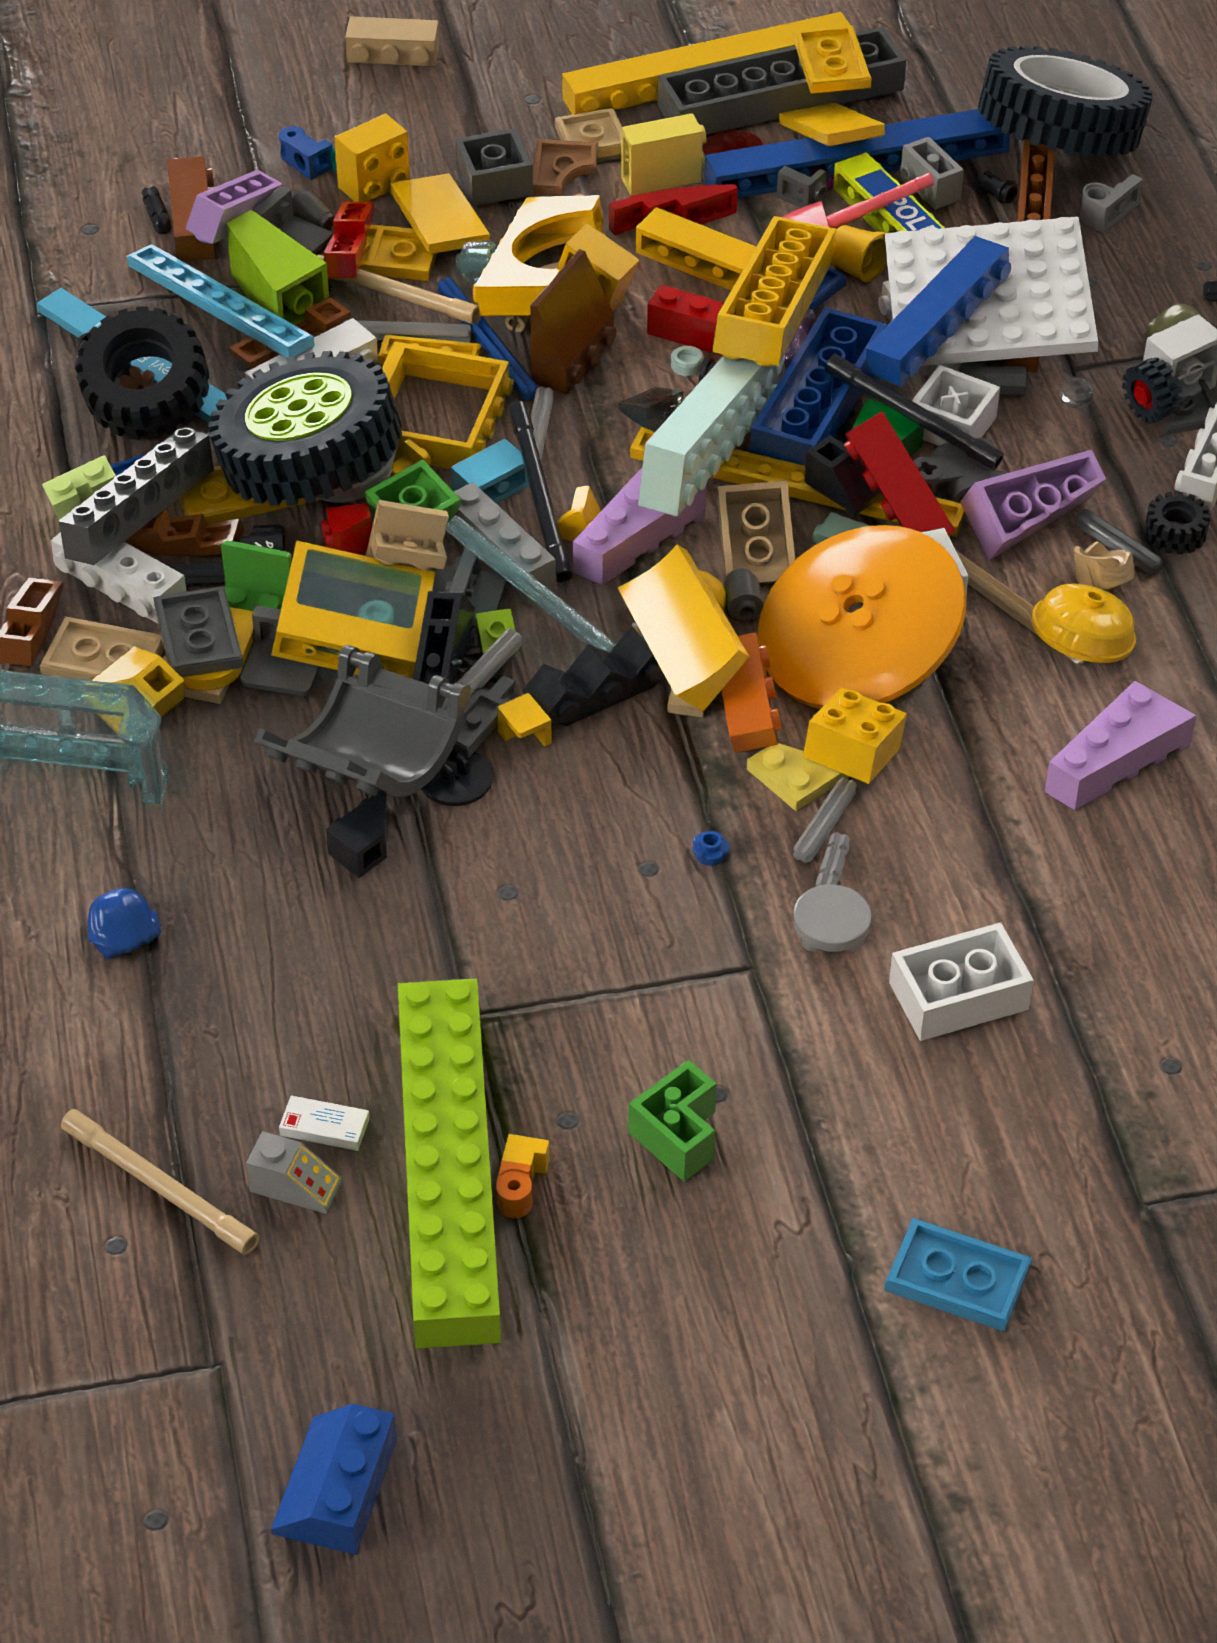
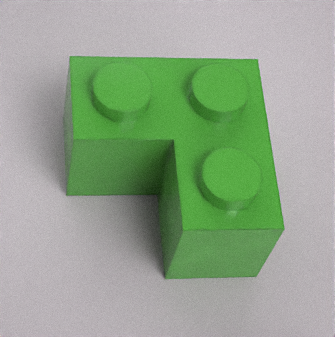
(672, 1120)

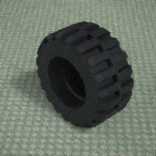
(137, 336)

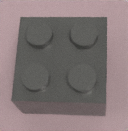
(493, 167)

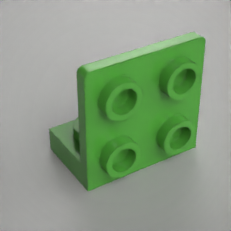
(254, 575)

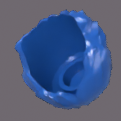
(121, 922)

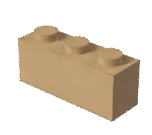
(392, 41)

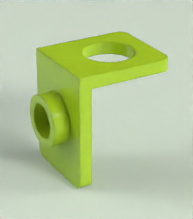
(492, 626)

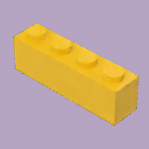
(692, 248)

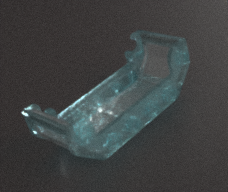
(83, 727)

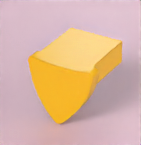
(581, 514)

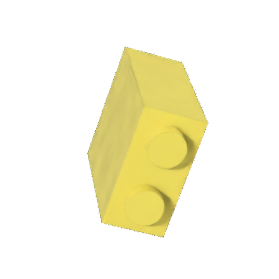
(662, 154)

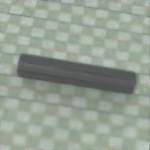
(1117, 540)

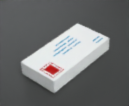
(324, 1123)

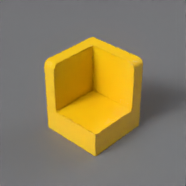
(523, 717)

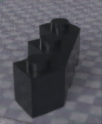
(596, 679)

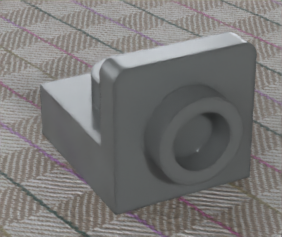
(800, 188)

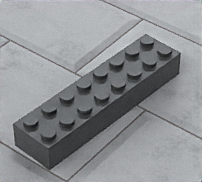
(771, 83)

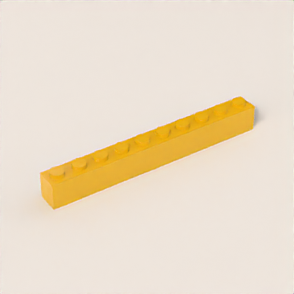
(636, 78)

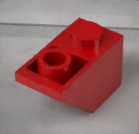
(347, 528)

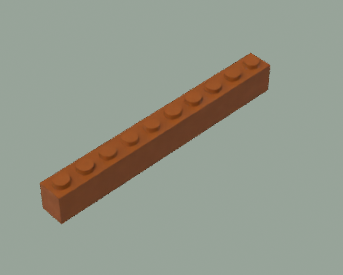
(1034, 204)

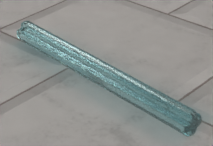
(528, 585)

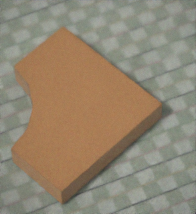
(561, 162)

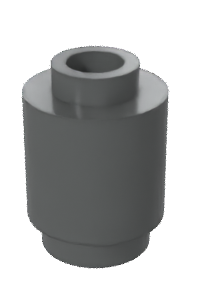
(743, 594)

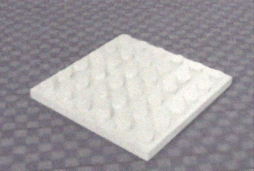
(1033, 313)

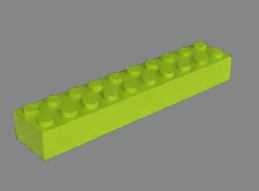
(448, 1166)

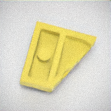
(792, 775)

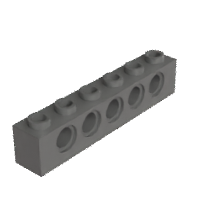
(136, 496)

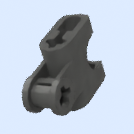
(952, 471)

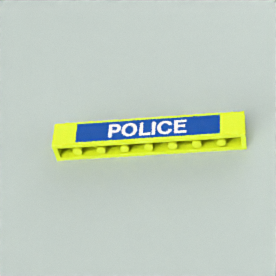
(864, 178)

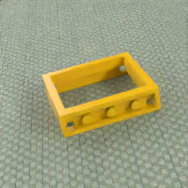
(456, 369)

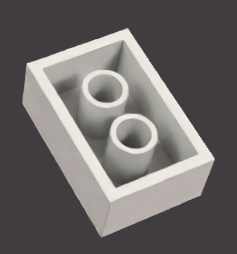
(960, 981)

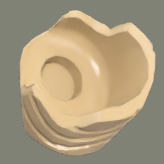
(1102, 567)

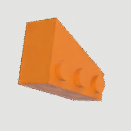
(748, 701)

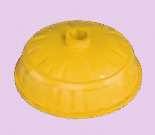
(1085, 623)

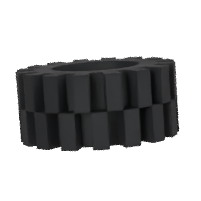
(1176, 536)

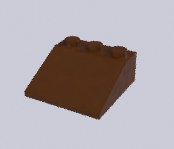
(569, 326)

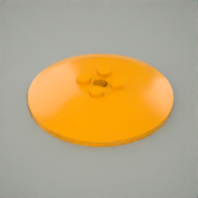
(880, 650)

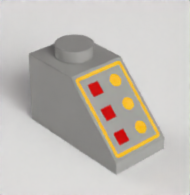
(291, 1173)

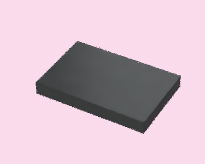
(198, 631)

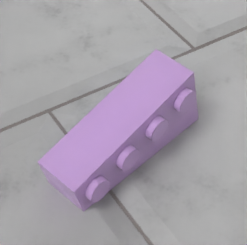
(1024, 501)
(627, 531)
(1120, 741)

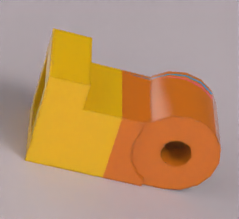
(515, 1177)

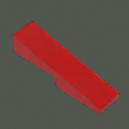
(349, 239)

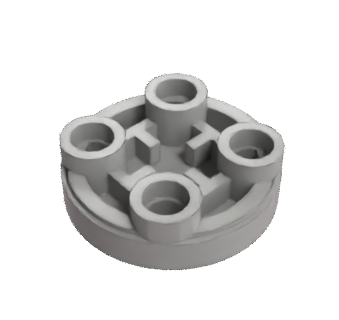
(832, 919)

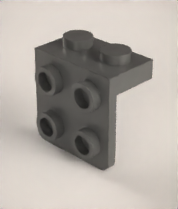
(273, 672)

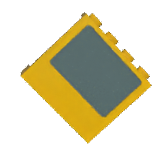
(352, 601)

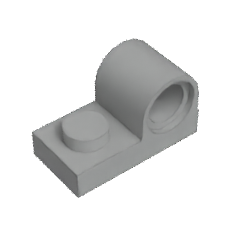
(1106, 205)

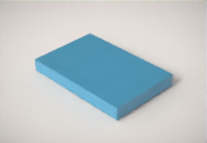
(958, 1274)

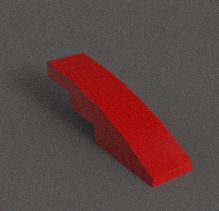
(693, 203)

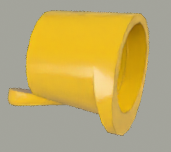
(859, 252)

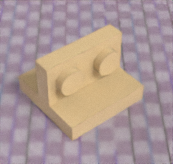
(408, 536)

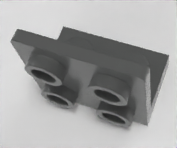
(279, 211)

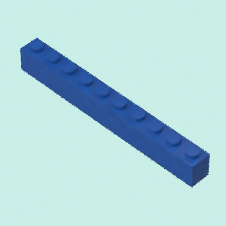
(756, 168)

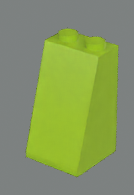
(275, 268)

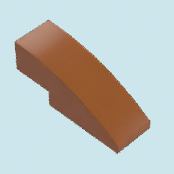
(29, 621)

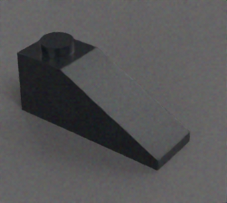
(443, 635)

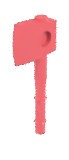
(815, 212)

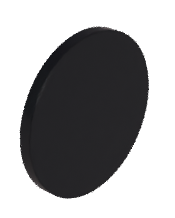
(460, 780)

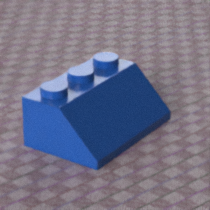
(337, 1478)

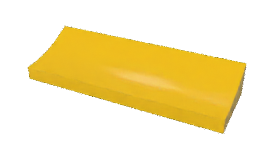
(685, 628)

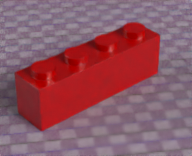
(683, 317)
(895, 476)

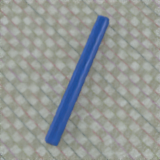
(493, 344)

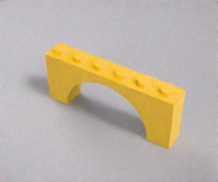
(541, 222)

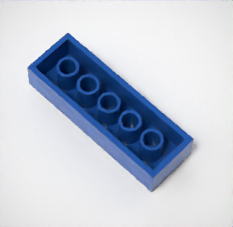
(807, 399)

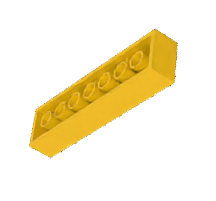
(774, 291)

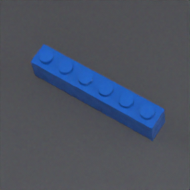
(938, 311)

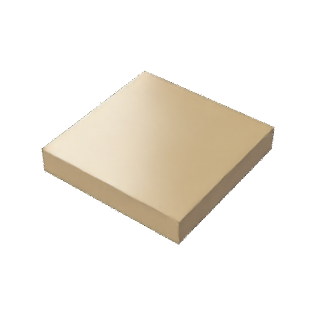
(593, 126)

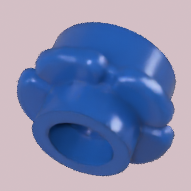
(710, 848)

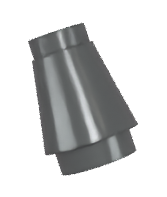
(312, 209)

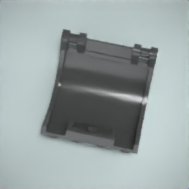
(377, 728)

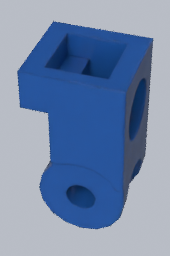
(305, 153)

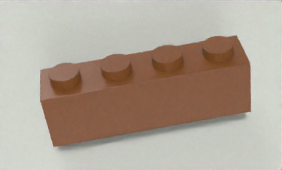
(186, 180)

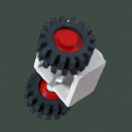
(1172, 369)

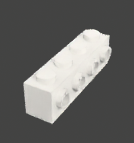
(1201, 465)
(124, 576)

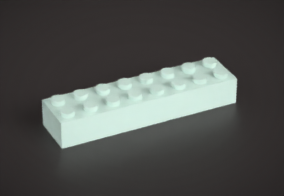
(703, 432)

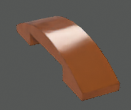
(317, 320)

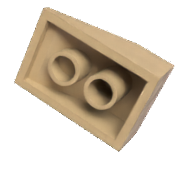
(756, 529)

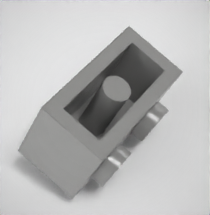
(927, 157)

